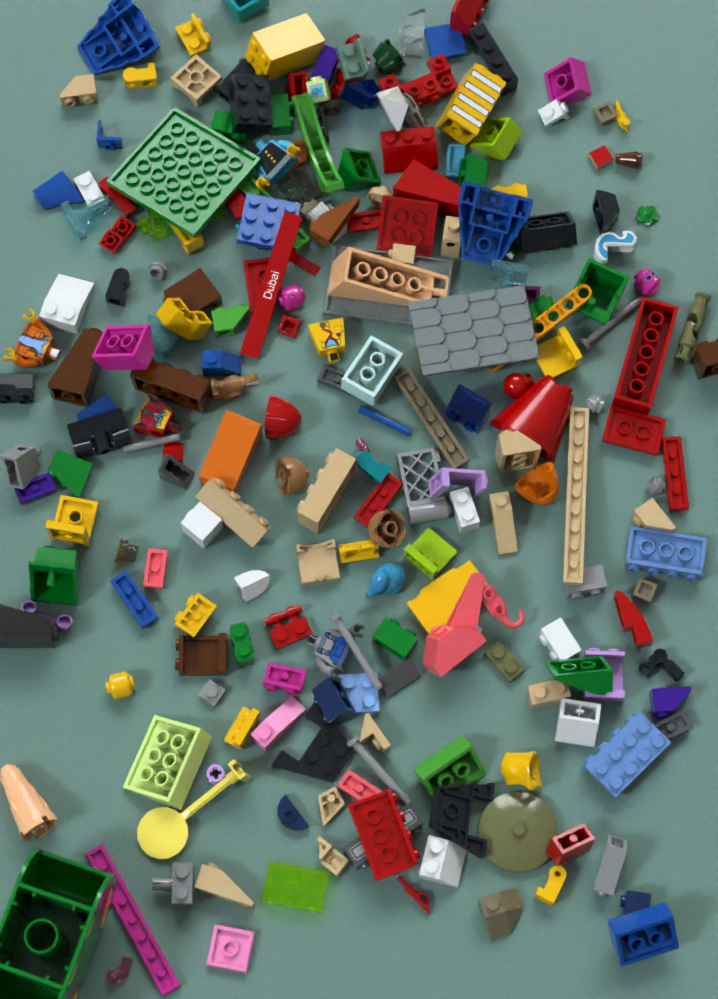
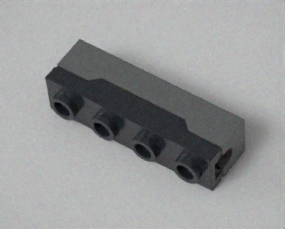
(17, 388)

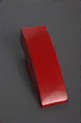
(632, 620)

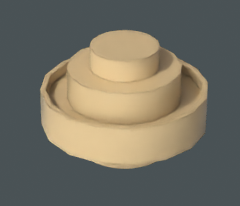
(376, 195)

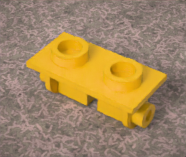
(358, 551)

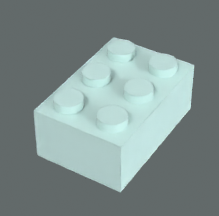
(371, 370)

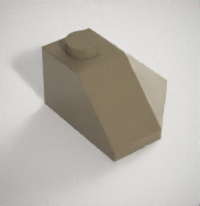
(500, 912)

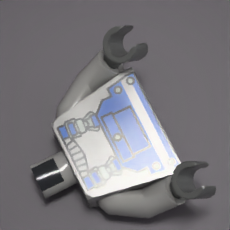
(333, 650)

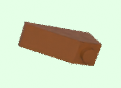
(332, 222)

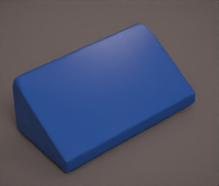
(99, 407)

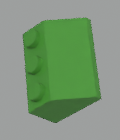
(451, 765)

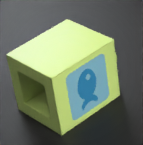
(318, 89)

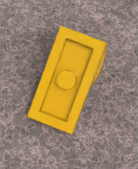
(188, 242)

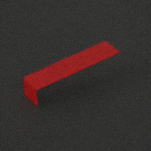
(304, 263)

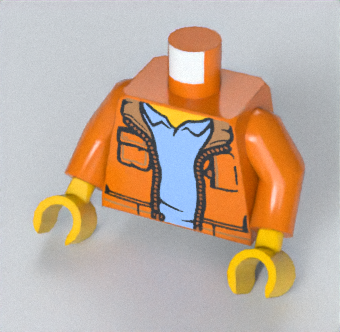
(33, 345)

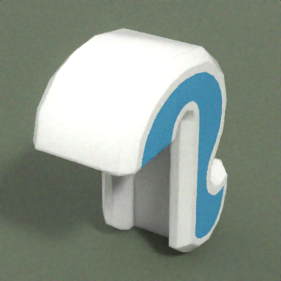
(612, 242)

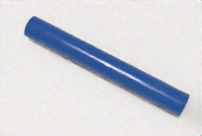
(384, 420)

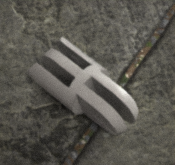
(413, 115)

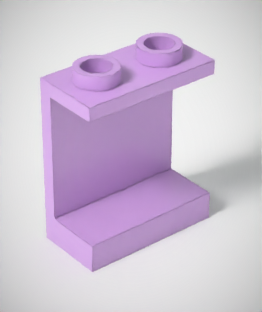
(445, 477)
(615, 660)

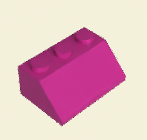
(124, 348)

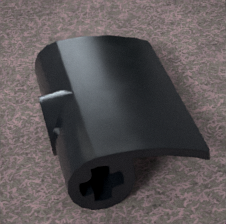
(99, 433)

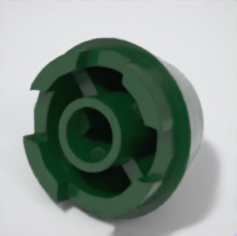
(388, 58)

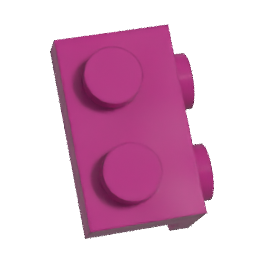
(284, 679)

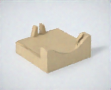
(196, 79)
(318, 563)

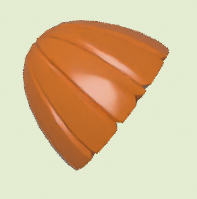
(539, 484)

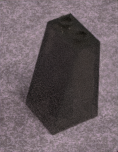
(26, 629)

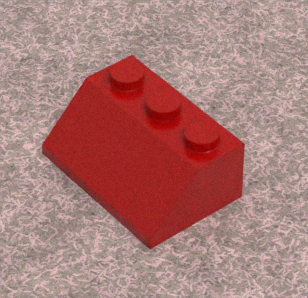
(465, 14)
(408, 144)

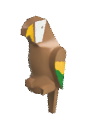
(232, 386)

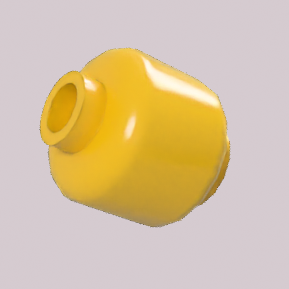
(120, 685)

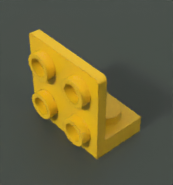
(559, 354)

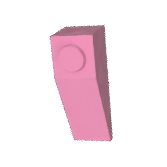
(277, 723)

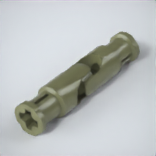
(691, 330)

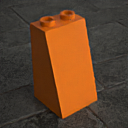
(231, 450)

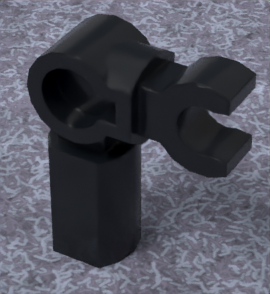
(660, 658)

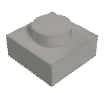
(212, 693)

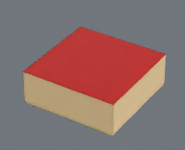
(600, 157)

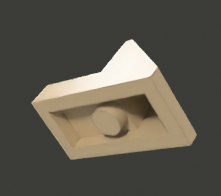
(371, 730)

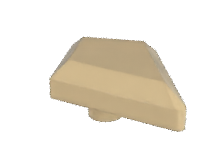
(330, 803)

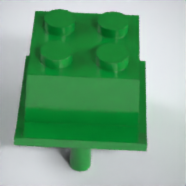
(606, 287)
(55, 576)

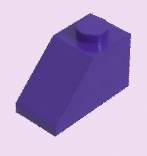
(666, 700)

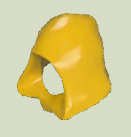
(521, 769)

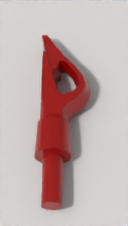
(415, 895)

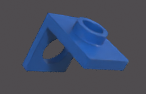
(107, 142)

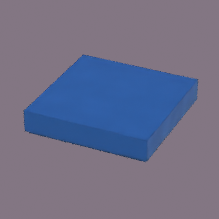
(445, 41)

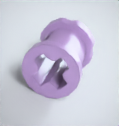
(210, 772)

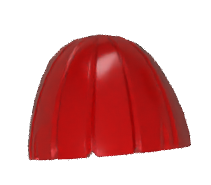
(282, 418)

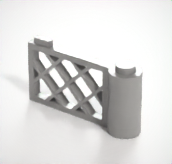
(423, 509)

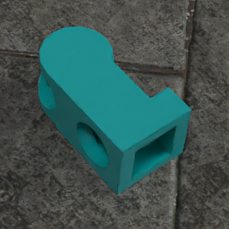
(370, 467)

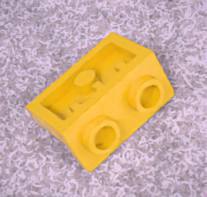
(194, 37)
(195, 614)
(242, 727)

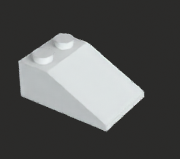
(66, 303)

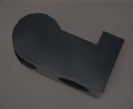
(116, 288)

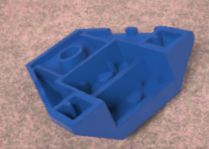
(118, 38)
(489, 221)

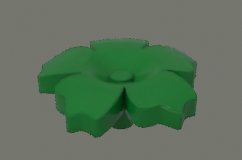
(647, 215)

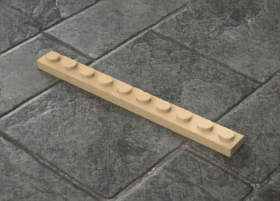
(576, 497)

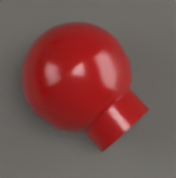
(517, 384)

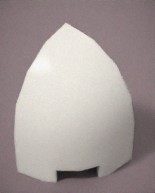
(252, 583)

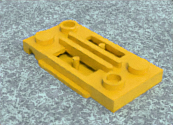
(440, 597)

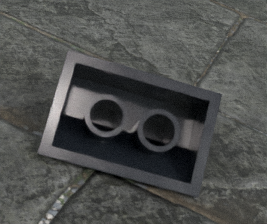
(548, 232)

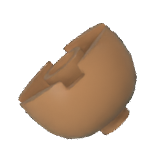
(291, 474)
(387, 528)

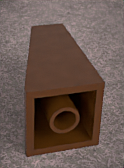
(78, 372)

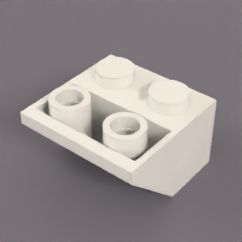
(577, 722)

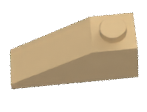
(503, 522)
(216, 883)

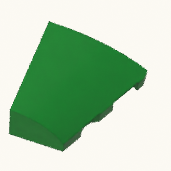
(70, 471)

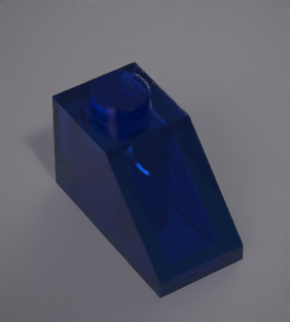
(361, 94)

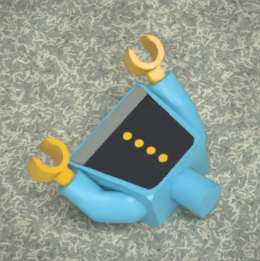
(276, 160)

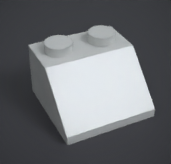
(442, 862)

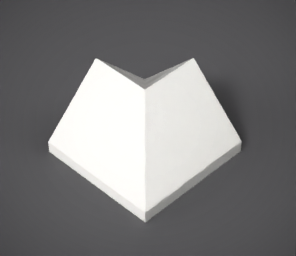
(394, 106)

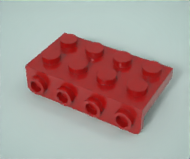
(384, 834)

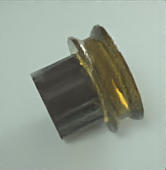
(125, 551)

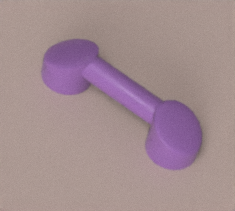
(63, 622)

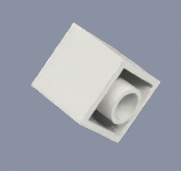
(201, 525)

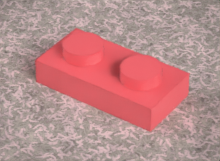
(155, 568)
(357, 786)

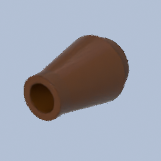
(629, 159)

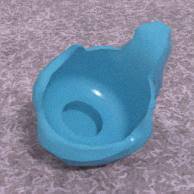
(387, 580)

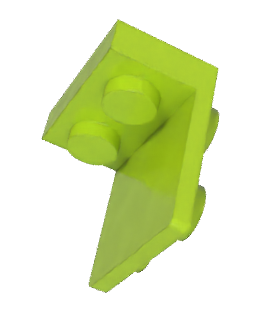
(429, 553)

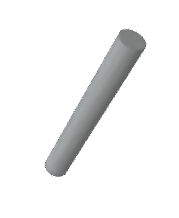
(151, 443)

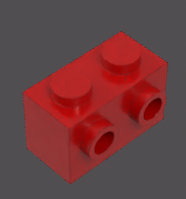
(570, 844)

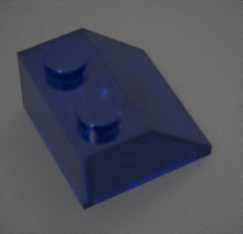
(468, 409)

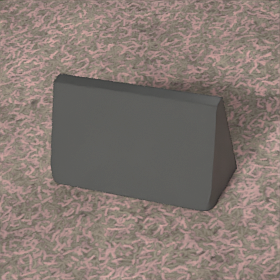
(399, 677)

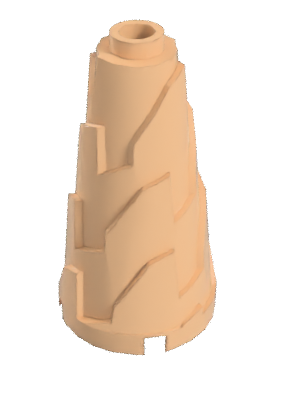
(26, 805)

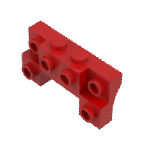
(429, 87)

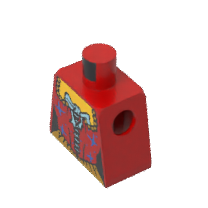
(156, 419)

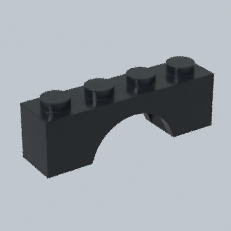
(485, 46)

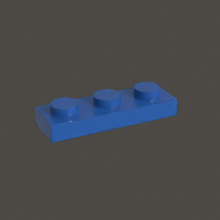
(134, 599)

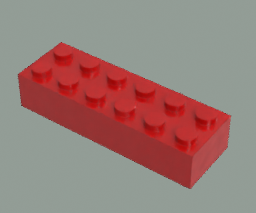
(645, 355)

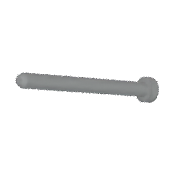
(585, 343)
(356, 650)
(378, 769)

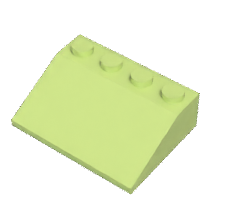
(168, 761)

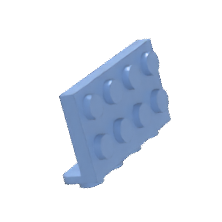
(665, 553)
(626, 754)

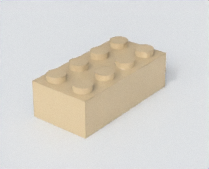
(326, 491)

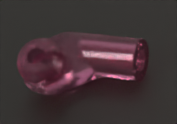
(120, 973)

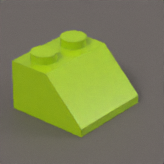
(496, 137)

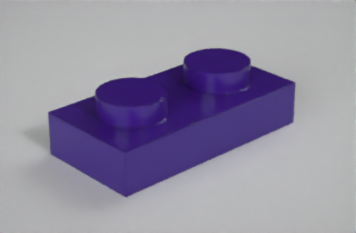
(37, 488)

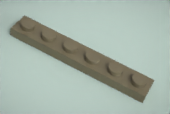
(431, 419)

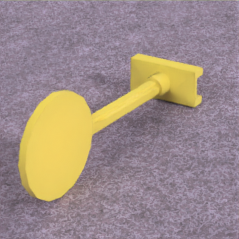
(165, 831)

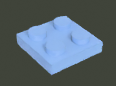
(361, 692)

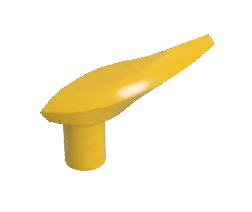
(622, 119)

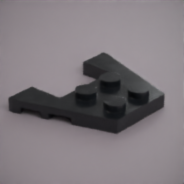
(324, 755)
(452, 813)

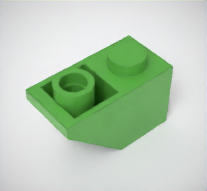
(229, 320)

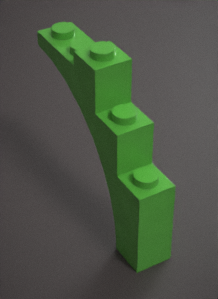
(318, 154)

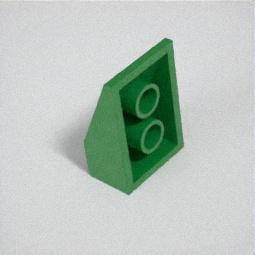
(586, 673)

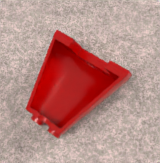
(539, 415)

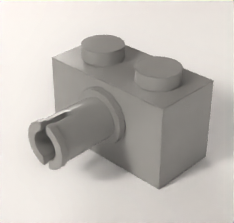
(180, 884)

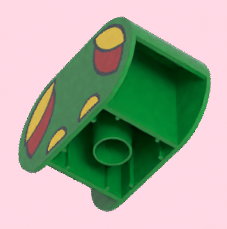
(52, 927)

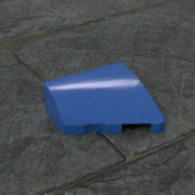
(57, 191)

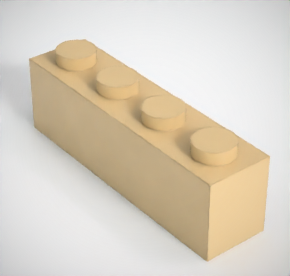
(233, 512)

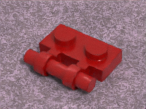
(290, 632)

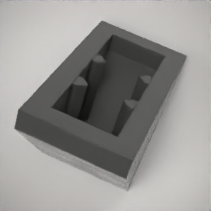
(175, 472)

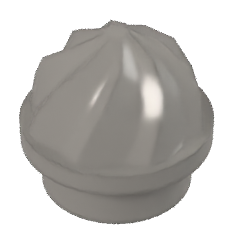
(157, 270)
(595, 403)
(656, 486)

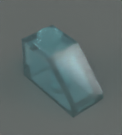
(163, 338)

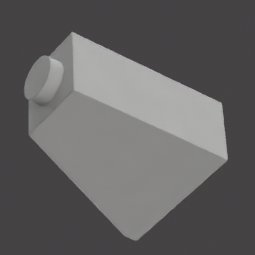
(610, 865)

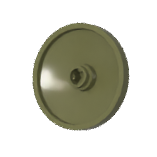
(517, 831)

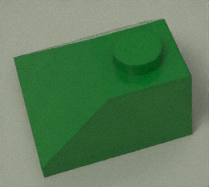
(358, 170)

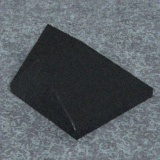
(605, 210)

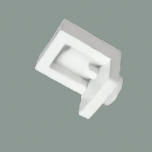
(554, 112)

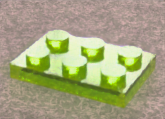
(295, 887)

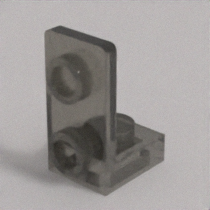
(330, 109)

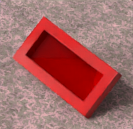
(296, 84)

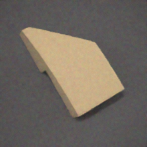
(331, 858)

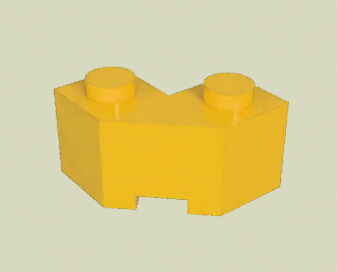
(179, 319)

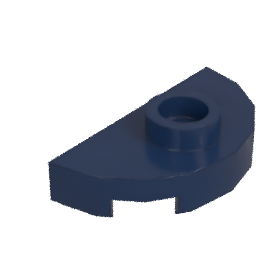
(290, 816)

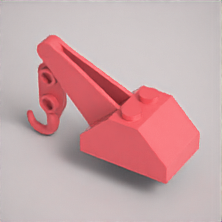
(459, 636)

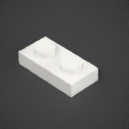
(88, 187)

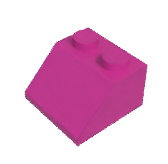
(568, 81)

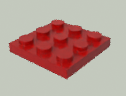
(407, 223)

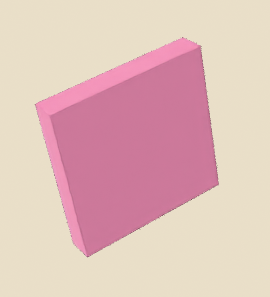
(230, 948)

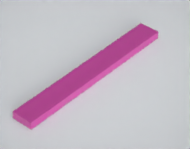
(136, 925)

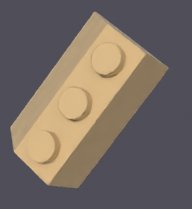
(515, 452)

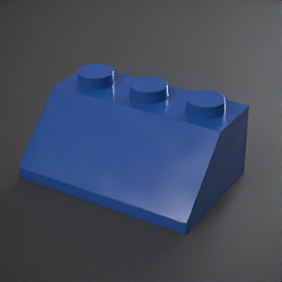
(643, 934)

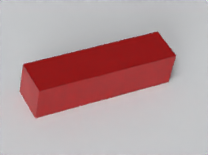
(118, 199)

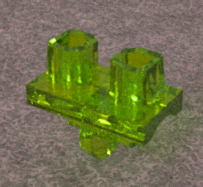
(156, 231)

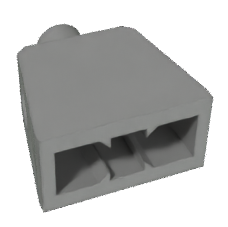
(20, 465)

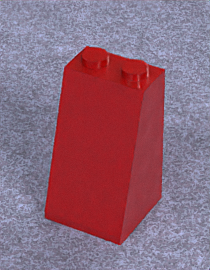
(425, 184)

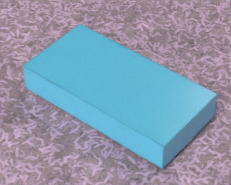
(455, 153)

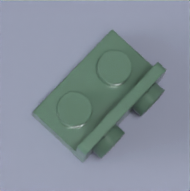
(353, 60)

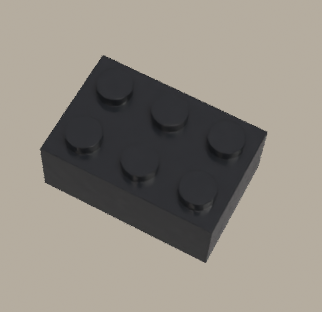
(250, 104)

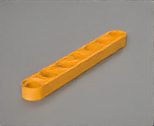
(563, 314)

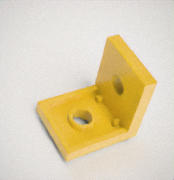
(73, 532)

